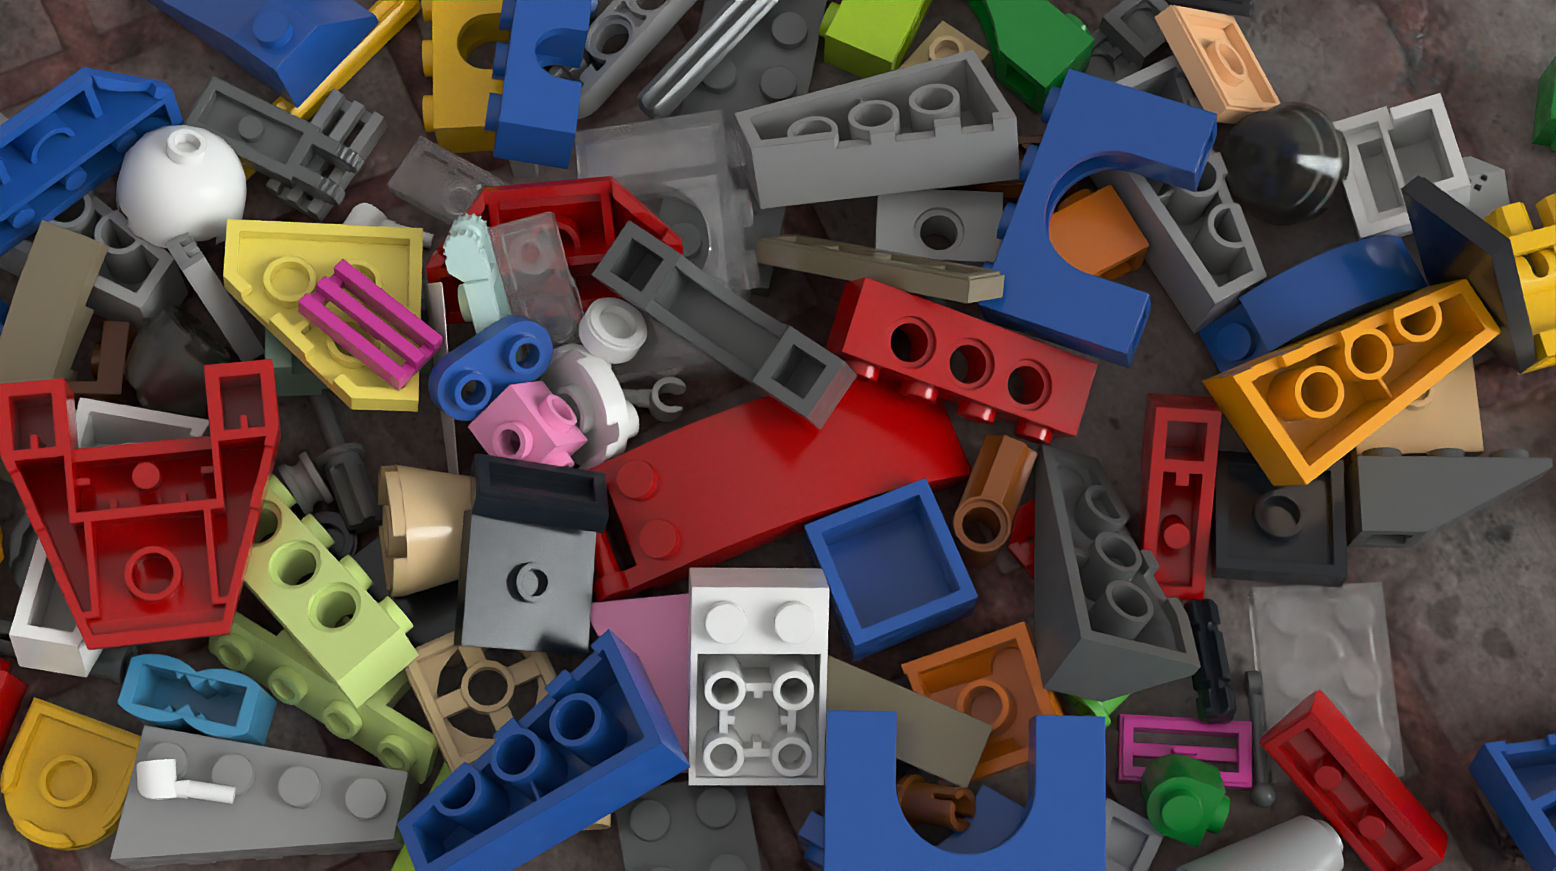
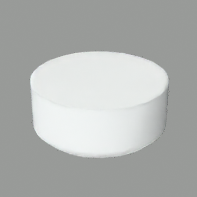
(612, 330)

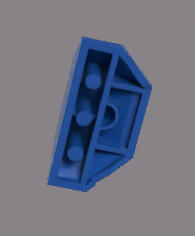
(73, 144)

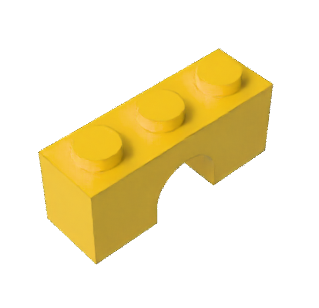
(460, 90)

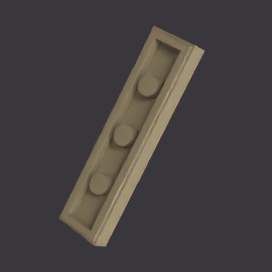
(895, 269)

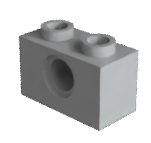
(963, 217)

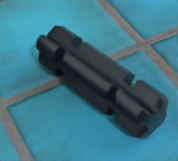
(1216, 698)

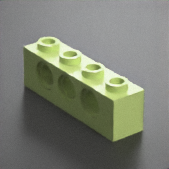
(353, 656)

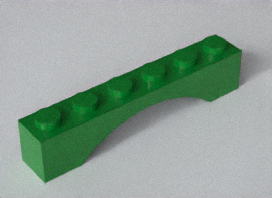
(1032, 45)

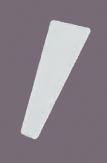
(436, 319)

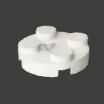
(597, 401)

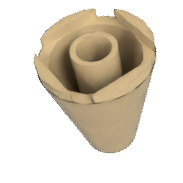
(420, 527)

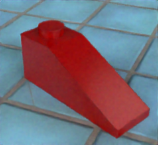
(1178, 489)

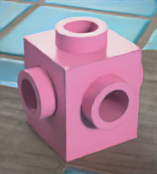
(529, 426)

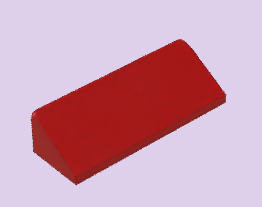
(1354, 788)

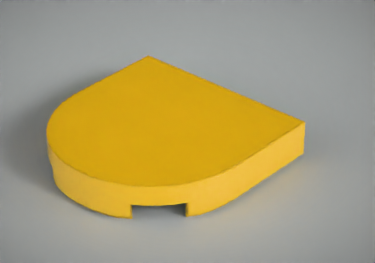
(67, 777)

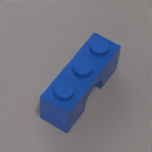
(537, 110)

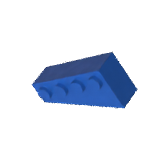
(553, 771)

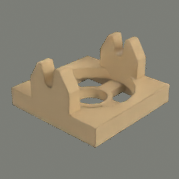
(424, 679)

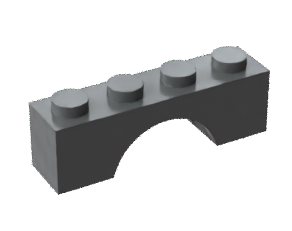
(725, 325)

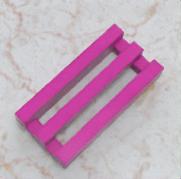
(387, 307)
(1127, 750)

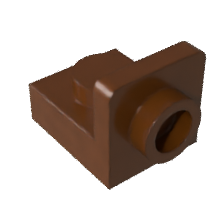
(107, 367)

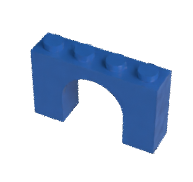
(1089, 131)
(1057, 832)

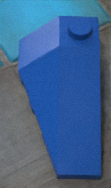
(278, 42)

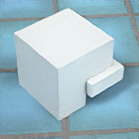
(1393, 151)

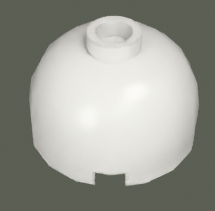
(180, 184)

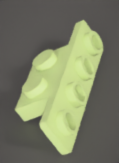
(298, 681)

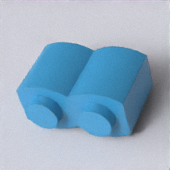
(208, 702)

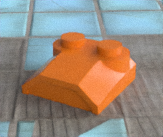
(994, 682)

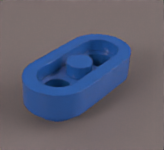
(492, 363)

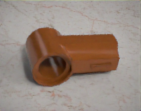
(992, 496)

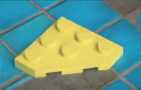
(279, 262)

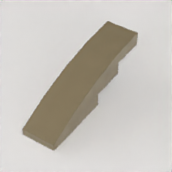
(49, 309)
(927, 731)

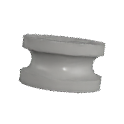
(305, 483)

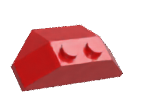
(588, 220)

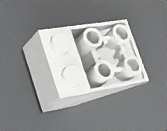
(757, 676)

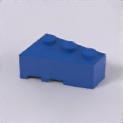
(1522, 791)

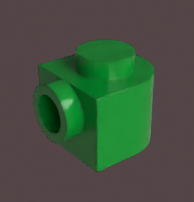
(1184, 798)

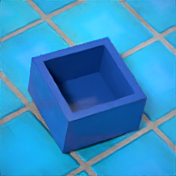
(890, 569)

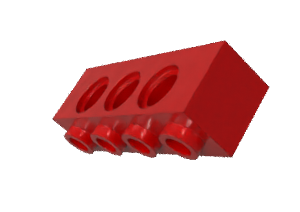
(1052, 378)

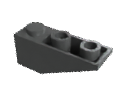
(1413, 498)

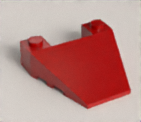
(146, 531)

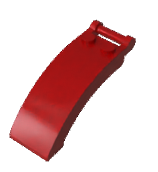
(764, 477)

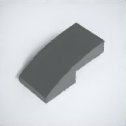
(1127, 40)

